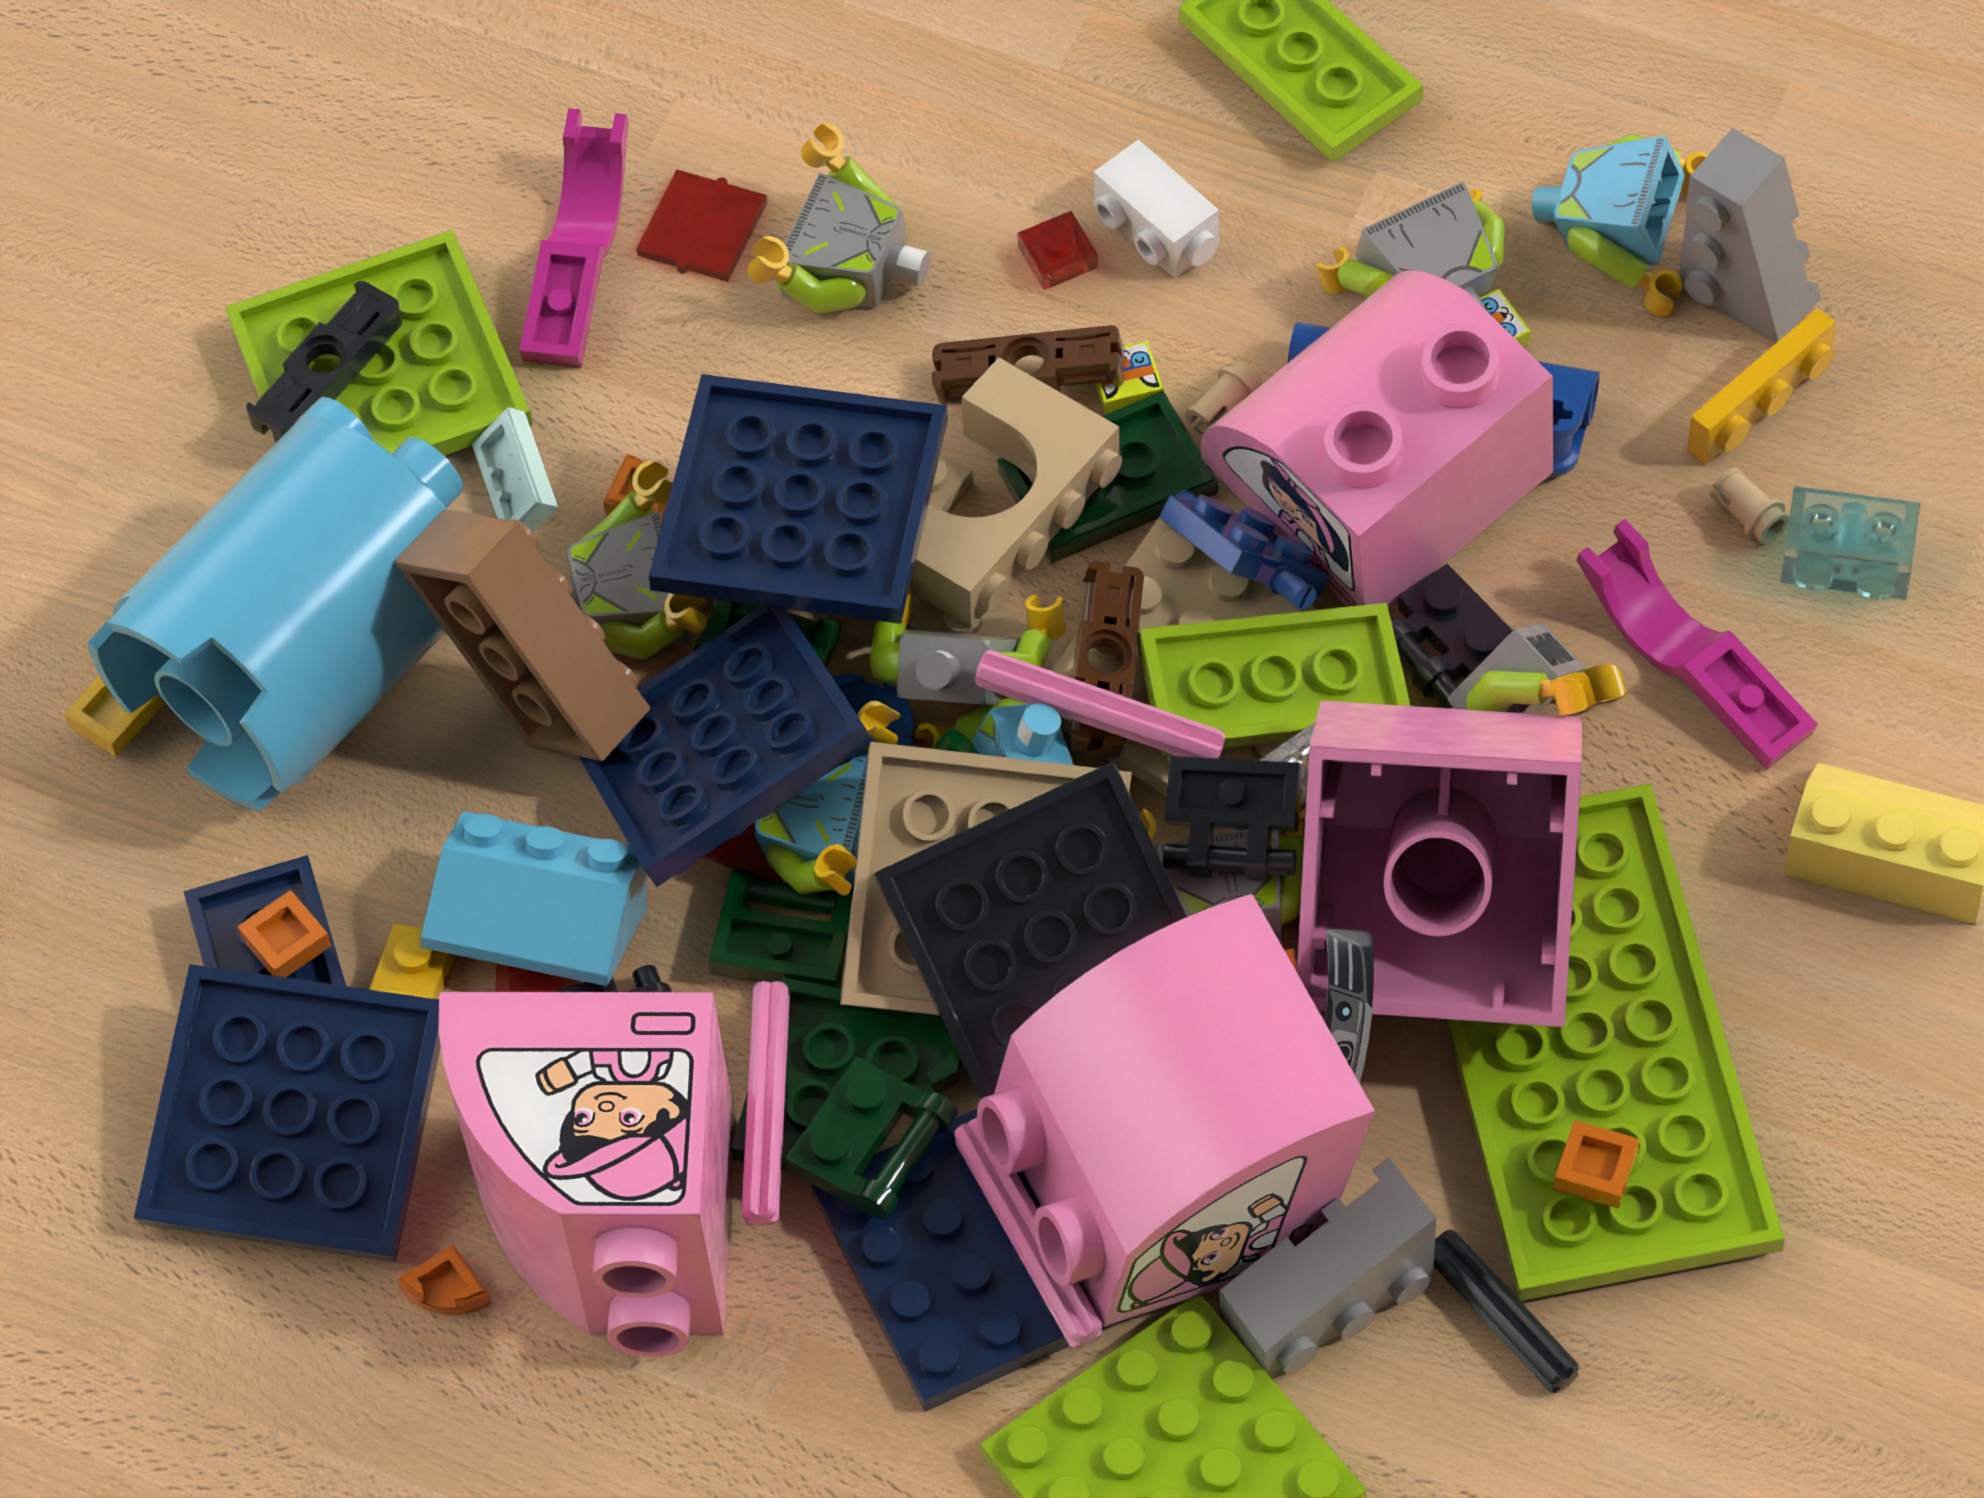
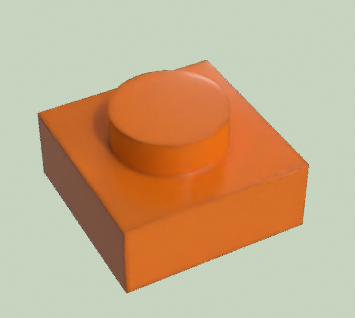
(284, 935)
(1596, 1164)

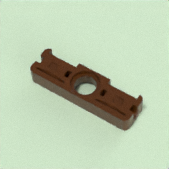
(1068, 356)
(1110, 621)

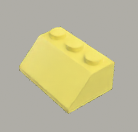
(1889, 843)

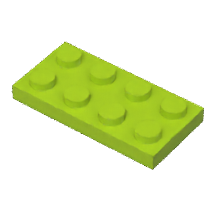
(1307, 66)
(1270, 672)

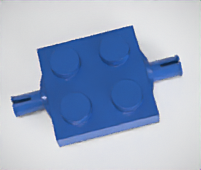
(1247, 546)

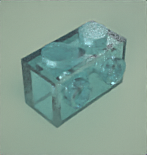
(1850, 543)

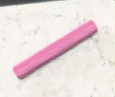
(1098, 707)
(765, 1103)
(1016, 1214)

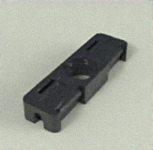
(352, 335)

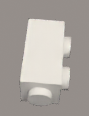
(1156, 210)

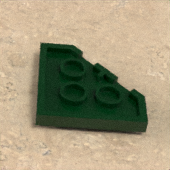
(829, 1037)

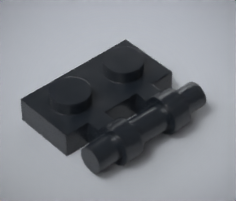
(1454, 622)
(1236, 796)

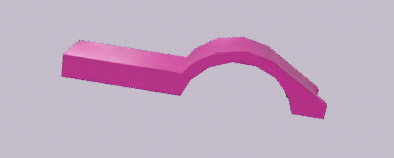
(581, 237)
(1707, 660)

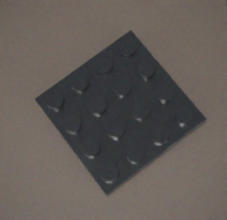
(1027, 909)

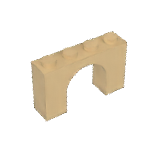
(1066, 454)

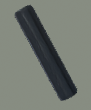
(1504, 1312)

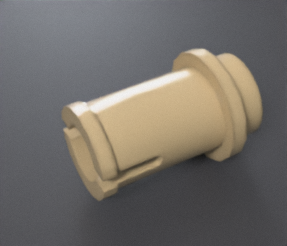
(1232, 387)
(1762, 517)

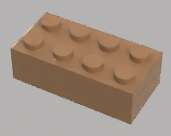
(523, 633)

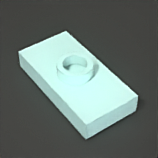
(514, 470)

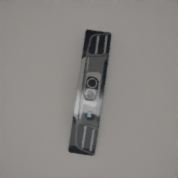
(1350, 993)

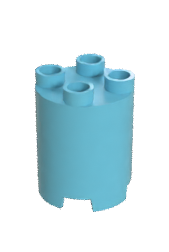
(284, 605)

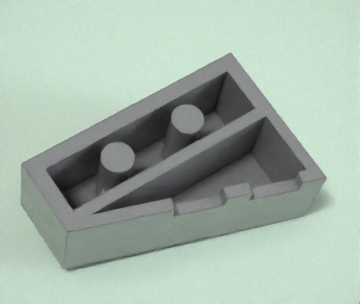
(1742, 239)
(1335, 1277)

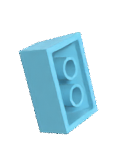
(535, 898)

